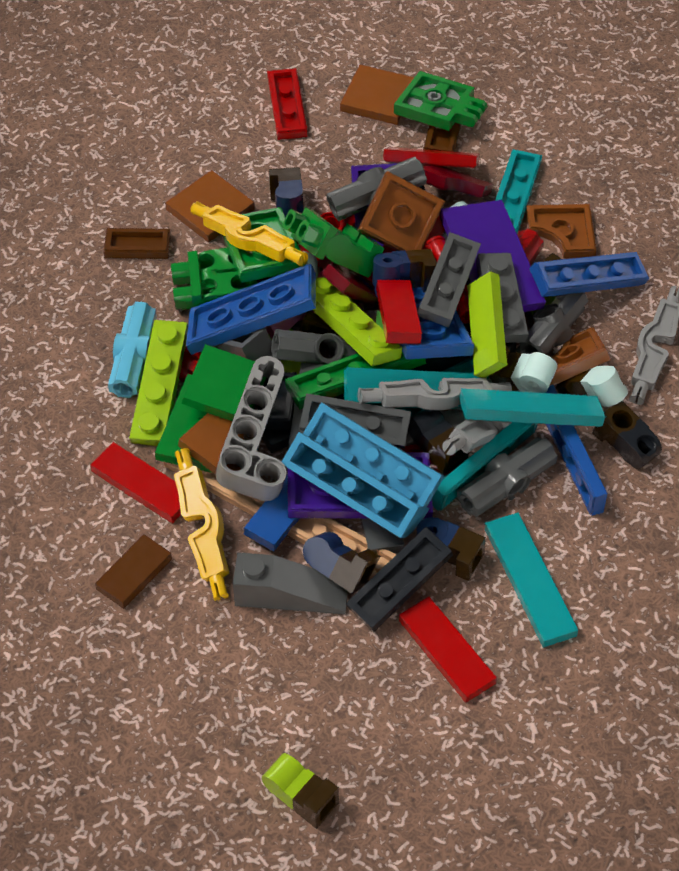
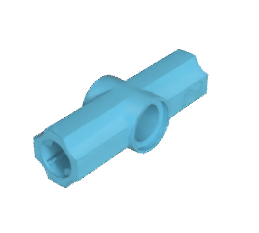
(131, 350)

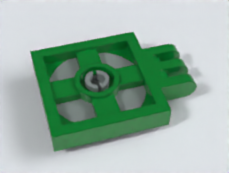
(439, 102)

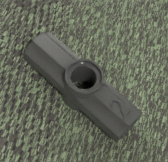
(359, 194)
(553, 324)
(304, 347)
(507, 476)

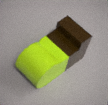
(301, 789)

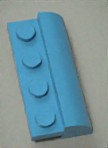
(363, 471)

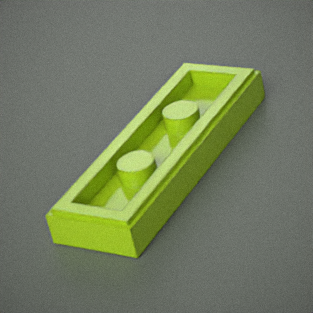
(487, 325)

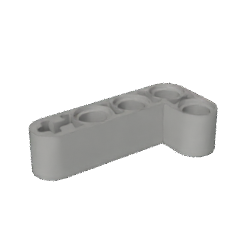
(253, 423)

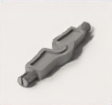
(650, 356)
(419, 394)
(472, 434)

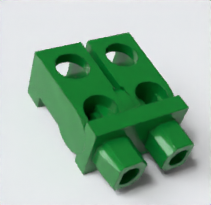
(322, 239)
(209, 275)

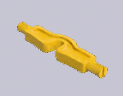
(237, 232)
(207, 540)

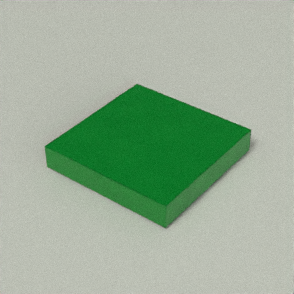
(218, 382)

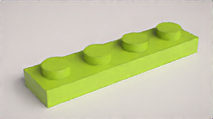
(353, 325)
(159, 381)

